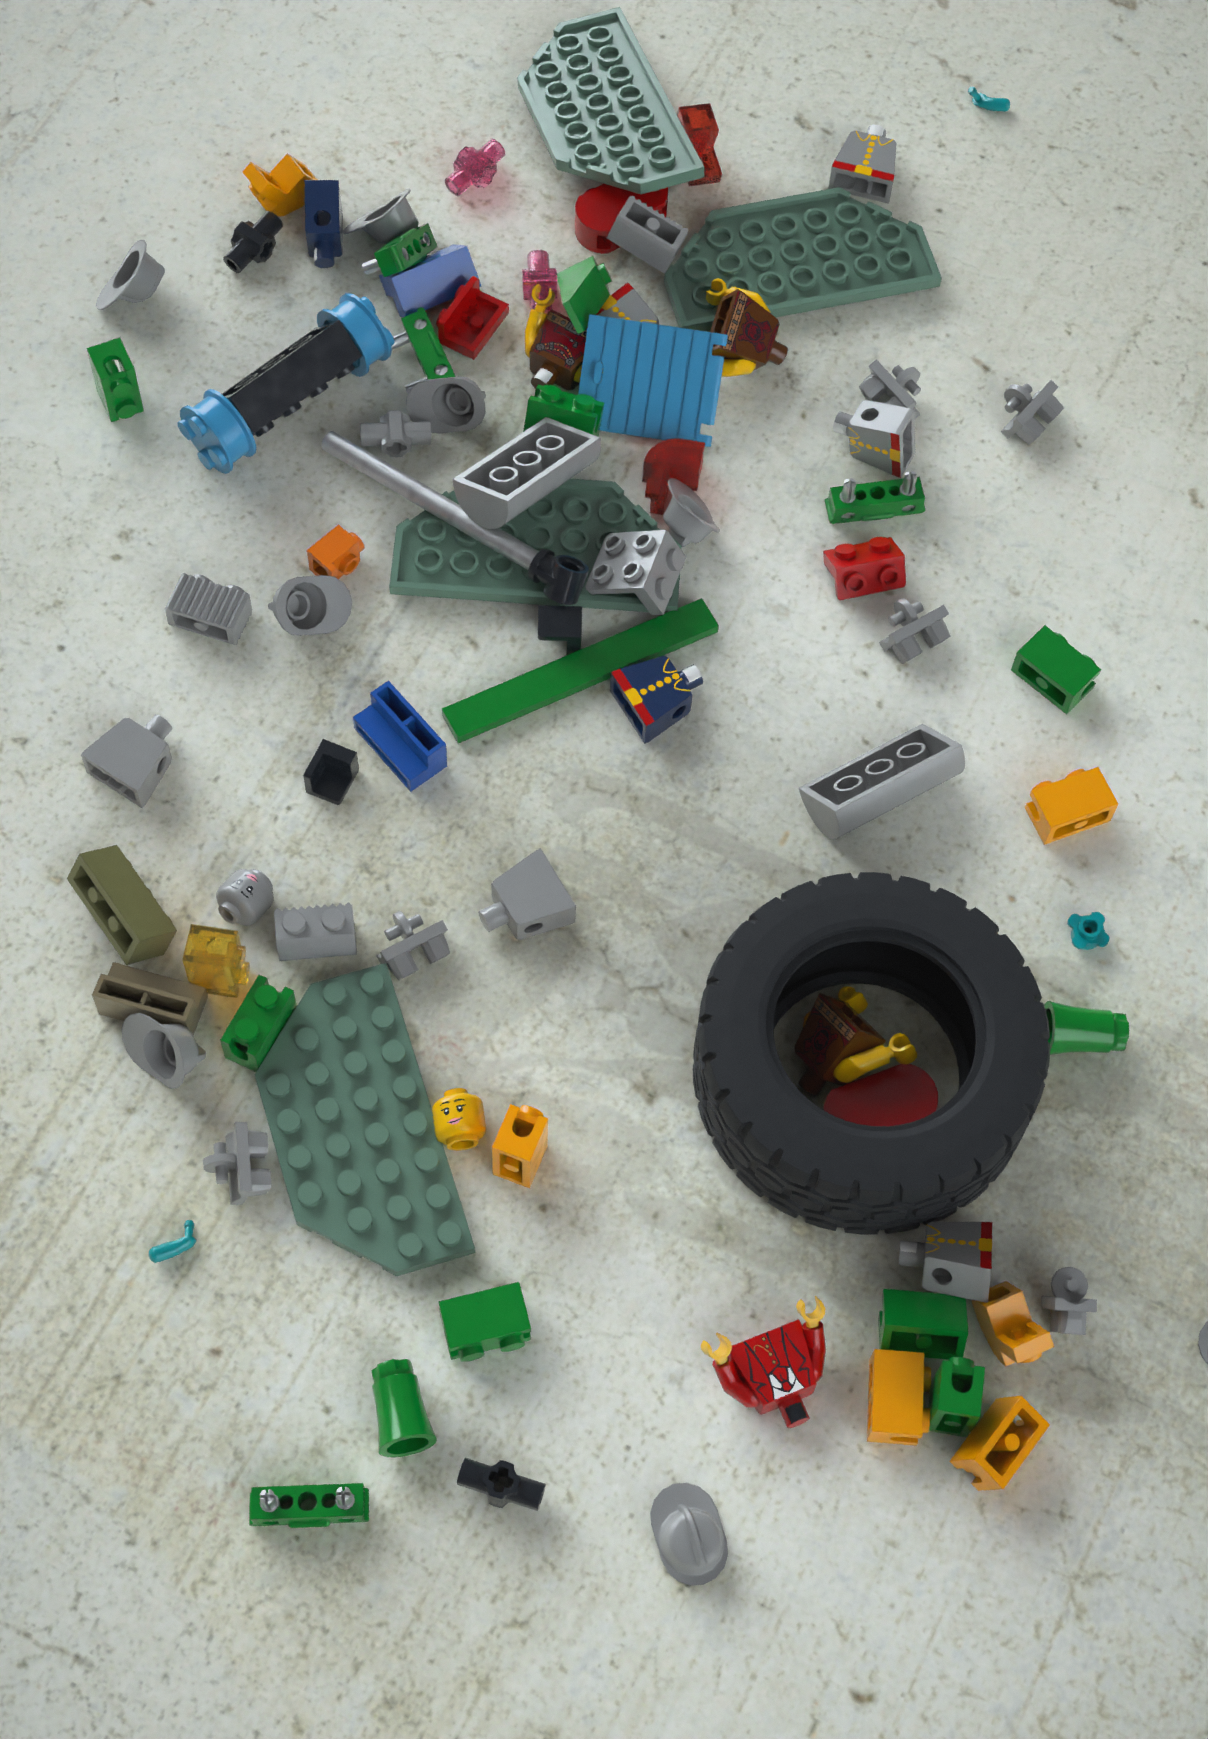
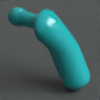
(988, 103)
(174, 1248)

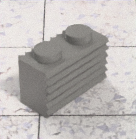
(647, 234)
(209, 608)
(315, 932)

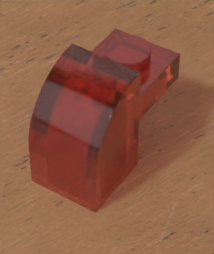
(702, 131)
(667, 460)

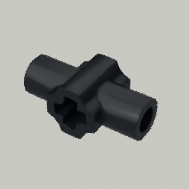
(253, 241)
(480, 1476)

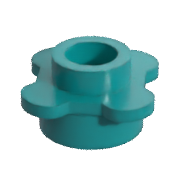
(1085, 940)

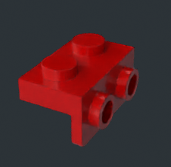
(470, 319)
(866, 567)

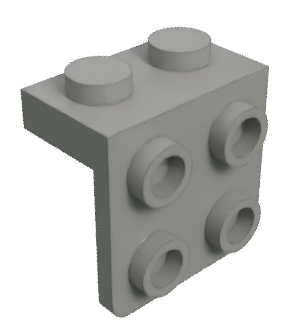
(638, 564)

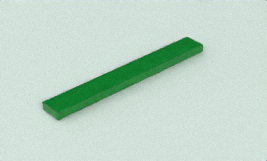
(578, 670)

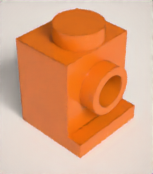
(335, 553)

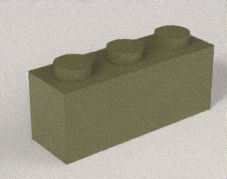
(121, 904)

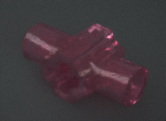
(475, 167)
(538, 273)

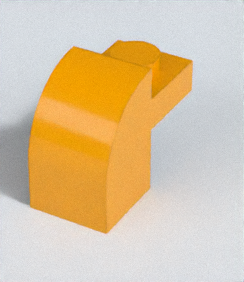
(282, 188)
(1009, 1326)

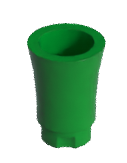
(1085, 1029)
(400, 1410)

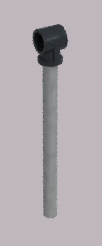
(560, 574)

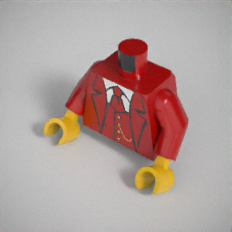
(774, 1366)

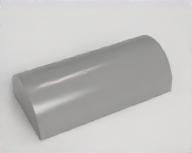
(524, 471)
(881, 780)

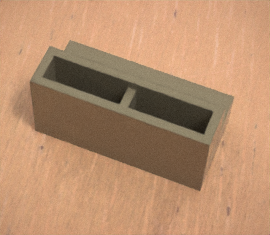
(157, 996)

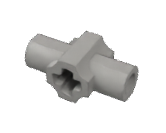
(395, 434)

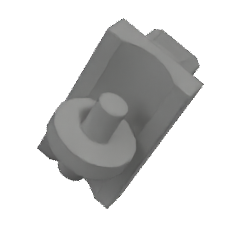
(882, 382)
(1042, 403)
(903, 640)
(398, 955)
(236, 1166)
(1068, 1305)

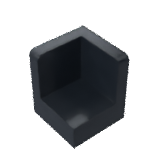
(561, 624)
(331, 772)

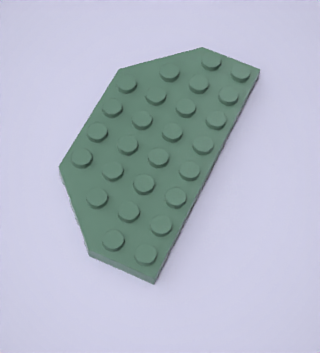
(606, 108)
(800, 256)
(570, 521)
(361, 1128)

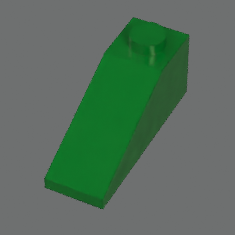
(584, 290)

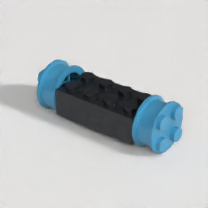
(343, 343)

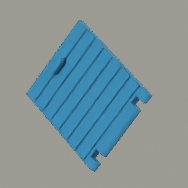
(653, 377)

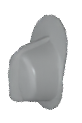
(387, 221)
(134, 279)
(447, 403)
(687, 515)
(312, 605)
(161, 1049)
(689, 1534)

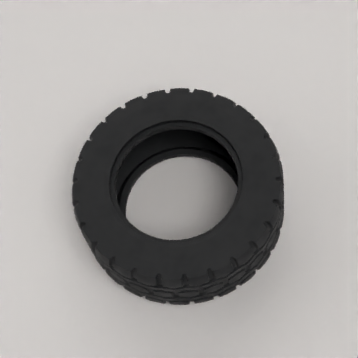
(901, 941)

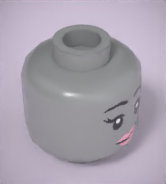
(245, 897)

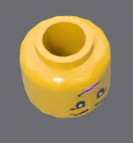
(459, 1119)

